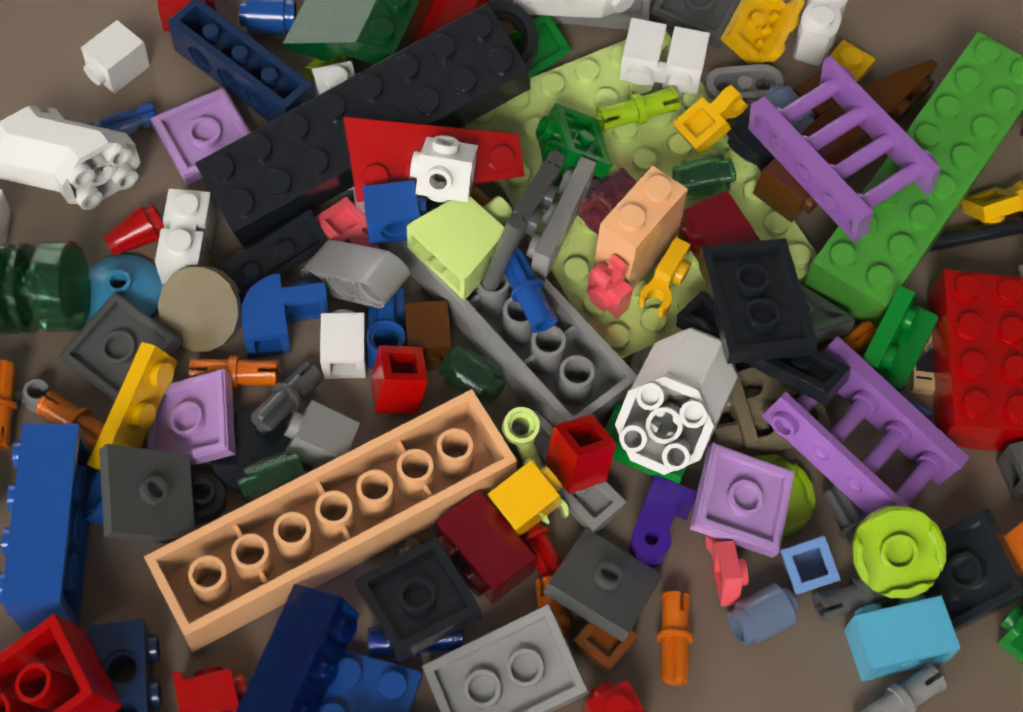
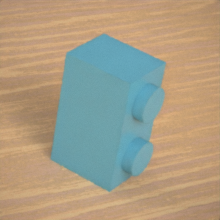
(901, 636)

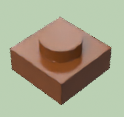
(602, 647)

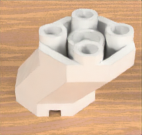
(66, 156)
(686, 392)

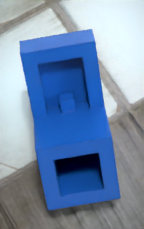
(270, 309)

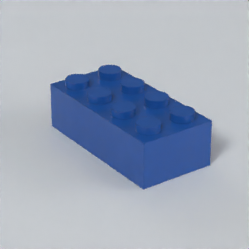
(47, 525)

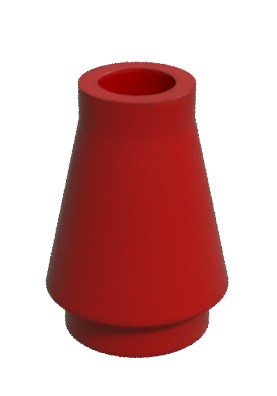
(135, 230)

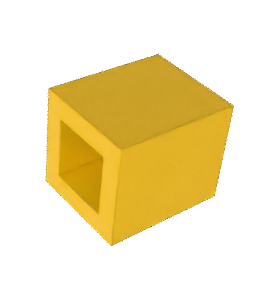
(527, 496)

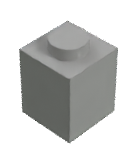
(320, 434)

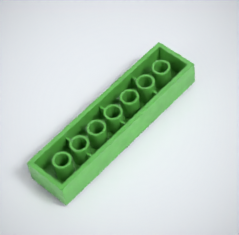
(963, 131)

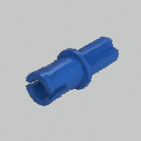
(529, 293)

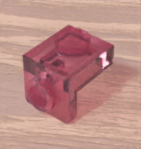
(605, 199)

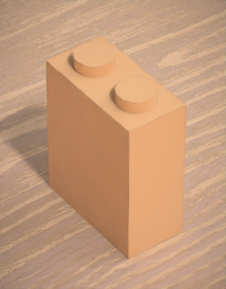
(642, 225)

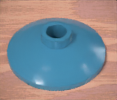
(141, 279)

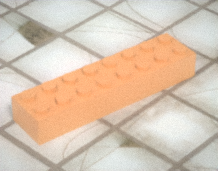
(329, 519)

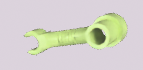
(525, 443)

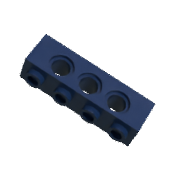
(237, 61)
(129, 645)

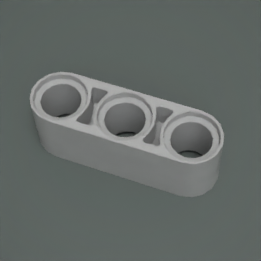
(356, 272)

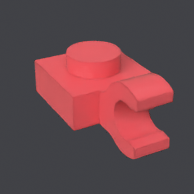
(344, 223)
(608, 288)
(727, 570)

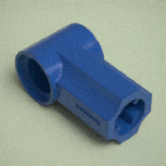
(385, 326)

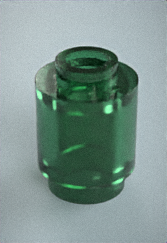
(705, 175)
(469, 370)
(269, 474)

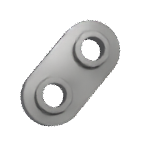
(744, 79)

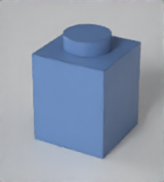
(810, 565)

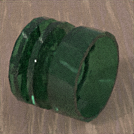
(43, 288)

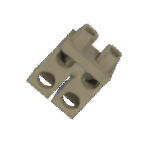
(747, 428)

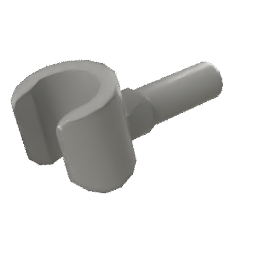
(31, 387)

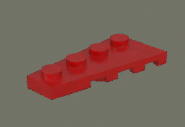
(384, 151)

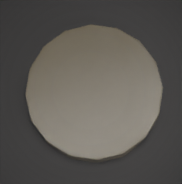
(200, 308)

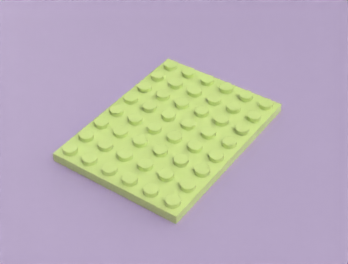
(596, 83)

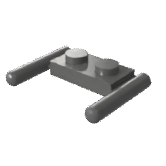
(525, 217)

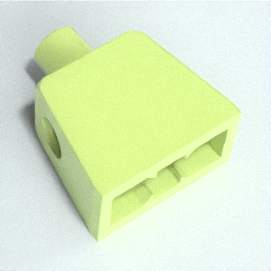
(459, 240)

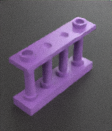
(826, 181)
(890, 414)

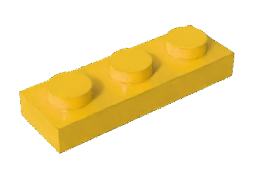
(137, 400)

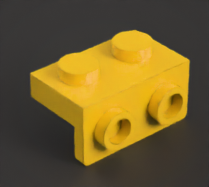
(761, 29)

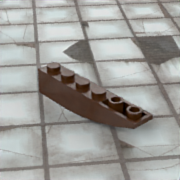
(891, 93)

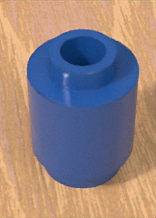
(267, 16)

